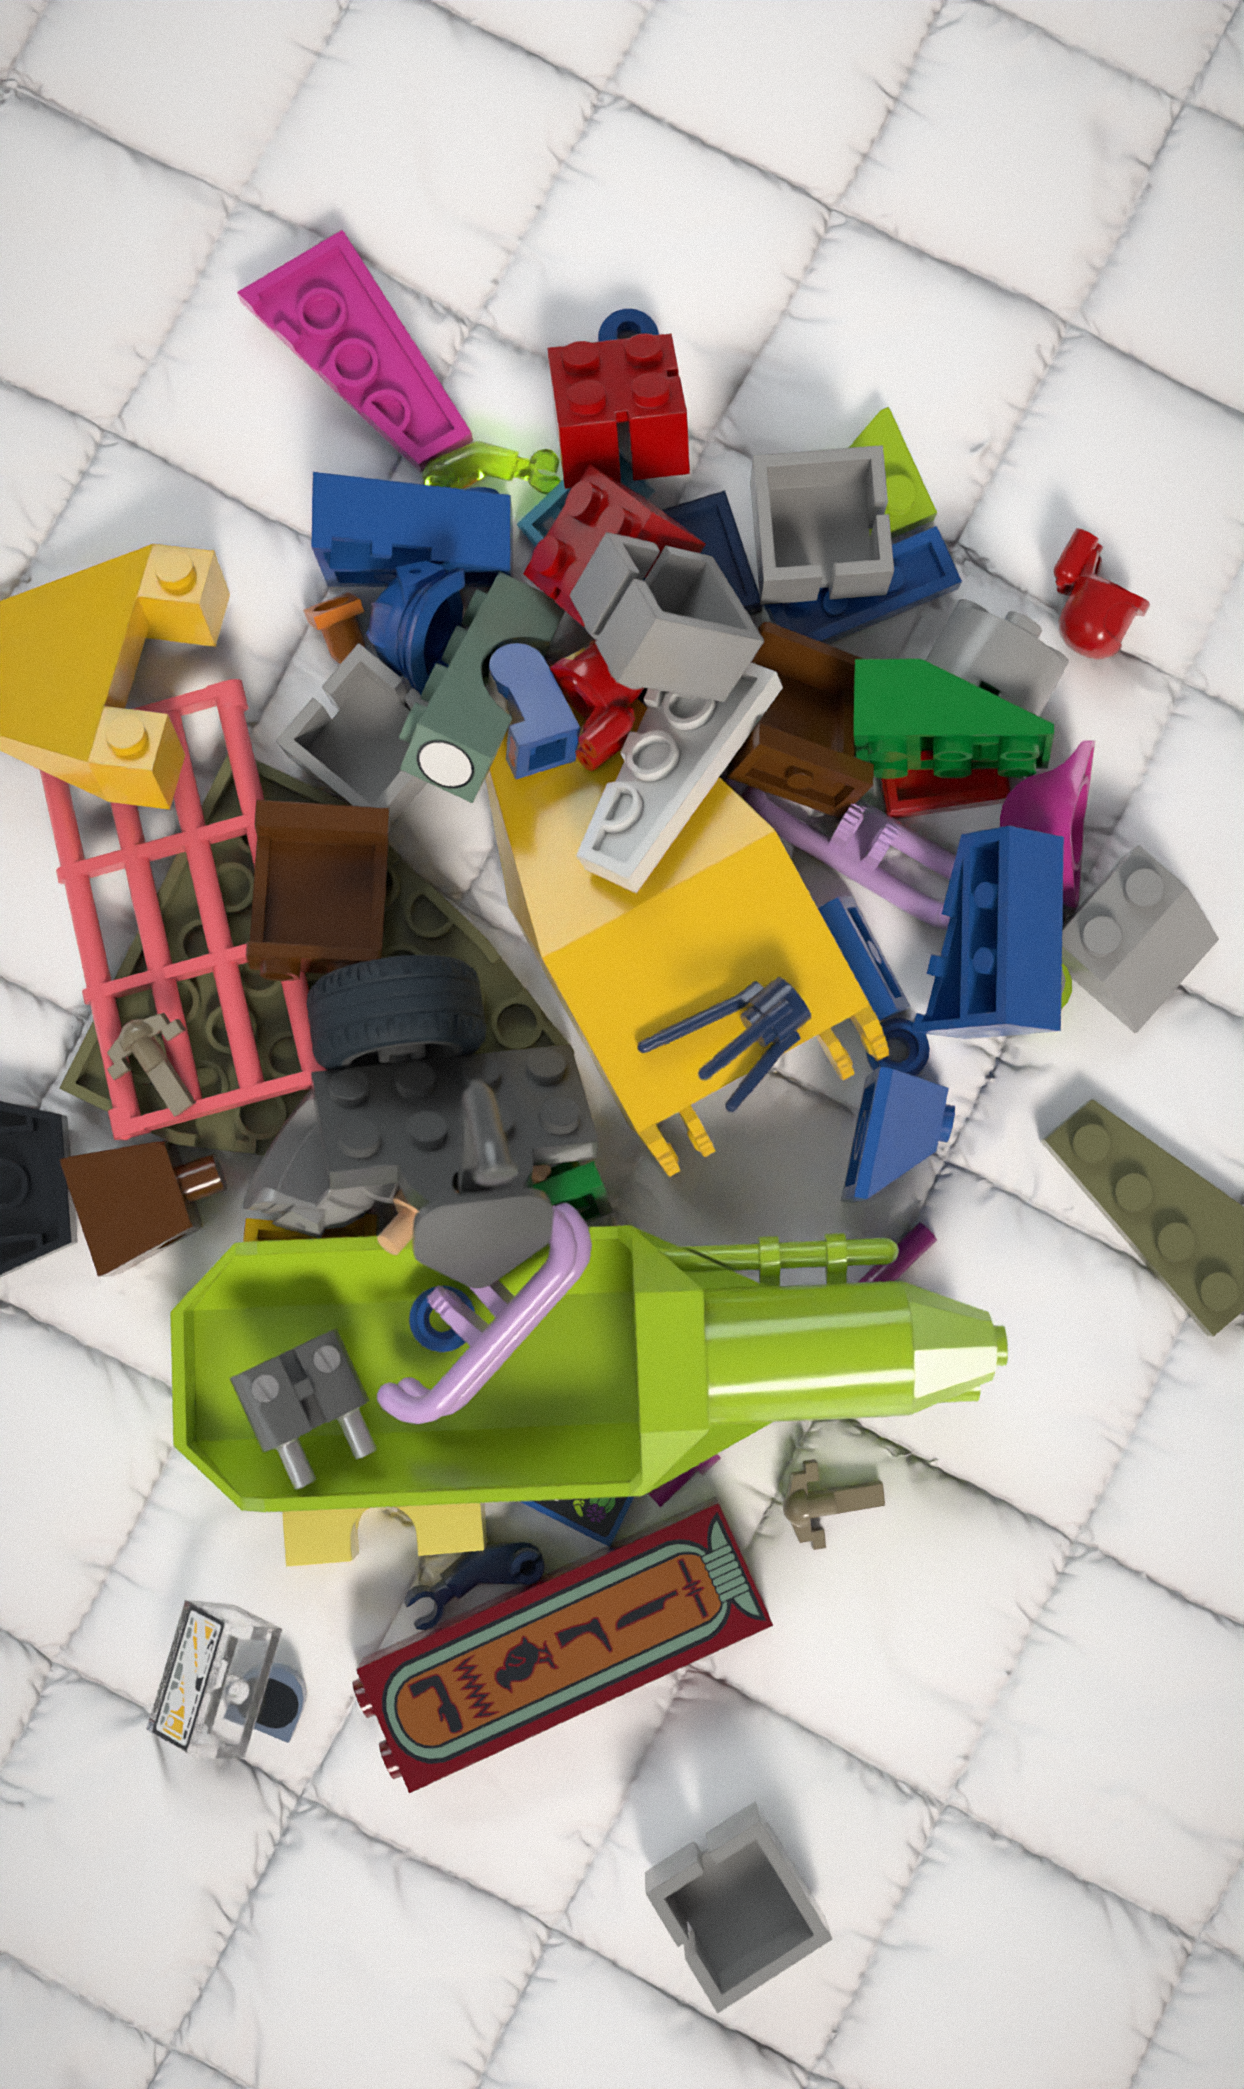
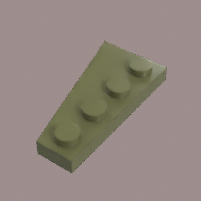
(1161, 1208)

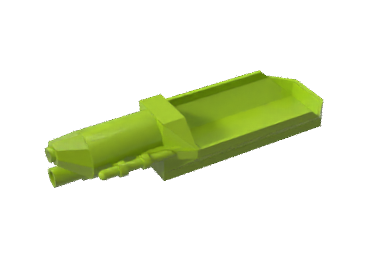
(609, 1396)

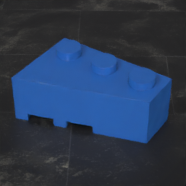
(376, 525)
(1001, 939)

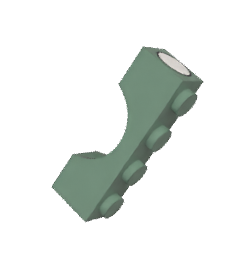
(462, 725)

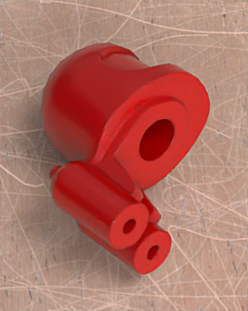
(1097, 608)
(599, 700)

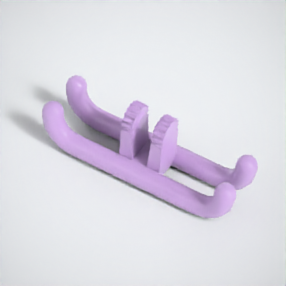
(859, 848)
(495, 1342)

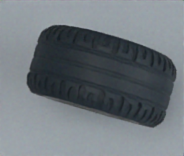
(396, 1012)

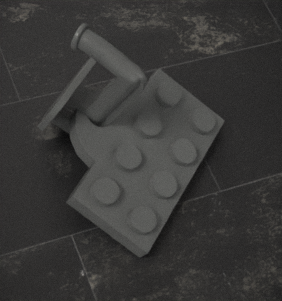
(462, 1128)

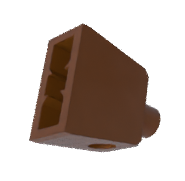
(138, 1200)

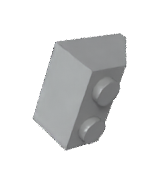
(1135, 938)

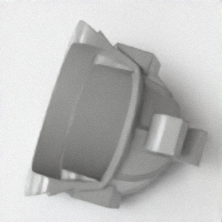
(296, 1182)

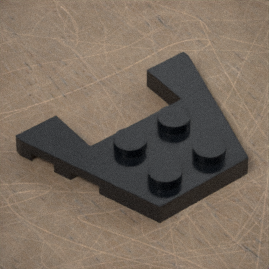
(34, 1194)

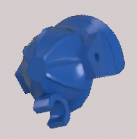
(416, 619)

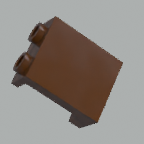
(807, 734)
(317, 887)

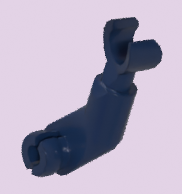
(495, 1564)

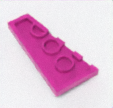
(351, 337)

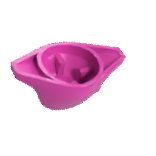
(1057, 805)

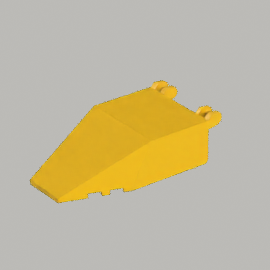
(697, 932)

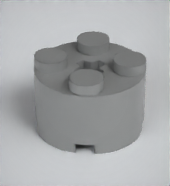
(999, 655)

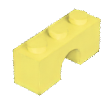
(333, 1534)

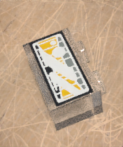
(214, 1680)

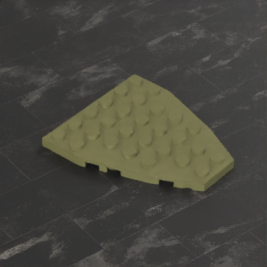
(414, 924)

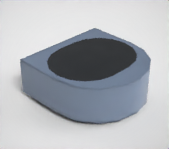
(281, 1703)

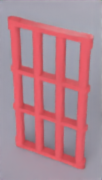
(162, 973)

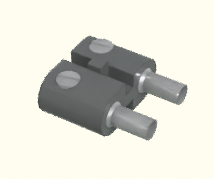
(302, 1392)

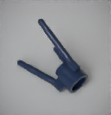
(770, 1016)

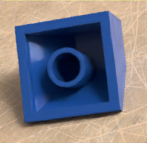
(894, 1130)

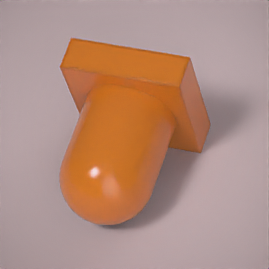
(338, 624)

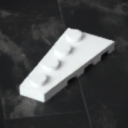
(668, 774)

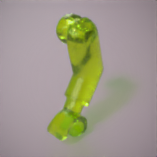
(483, 460)

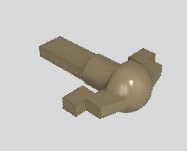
(138, 1038)
(802, 1505)

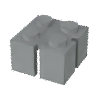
(816, 522)
(674, 629)
(360, 748)
(743, 1907)

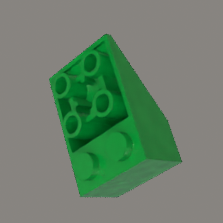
(920, 707)

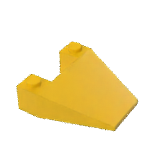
(73, 660)

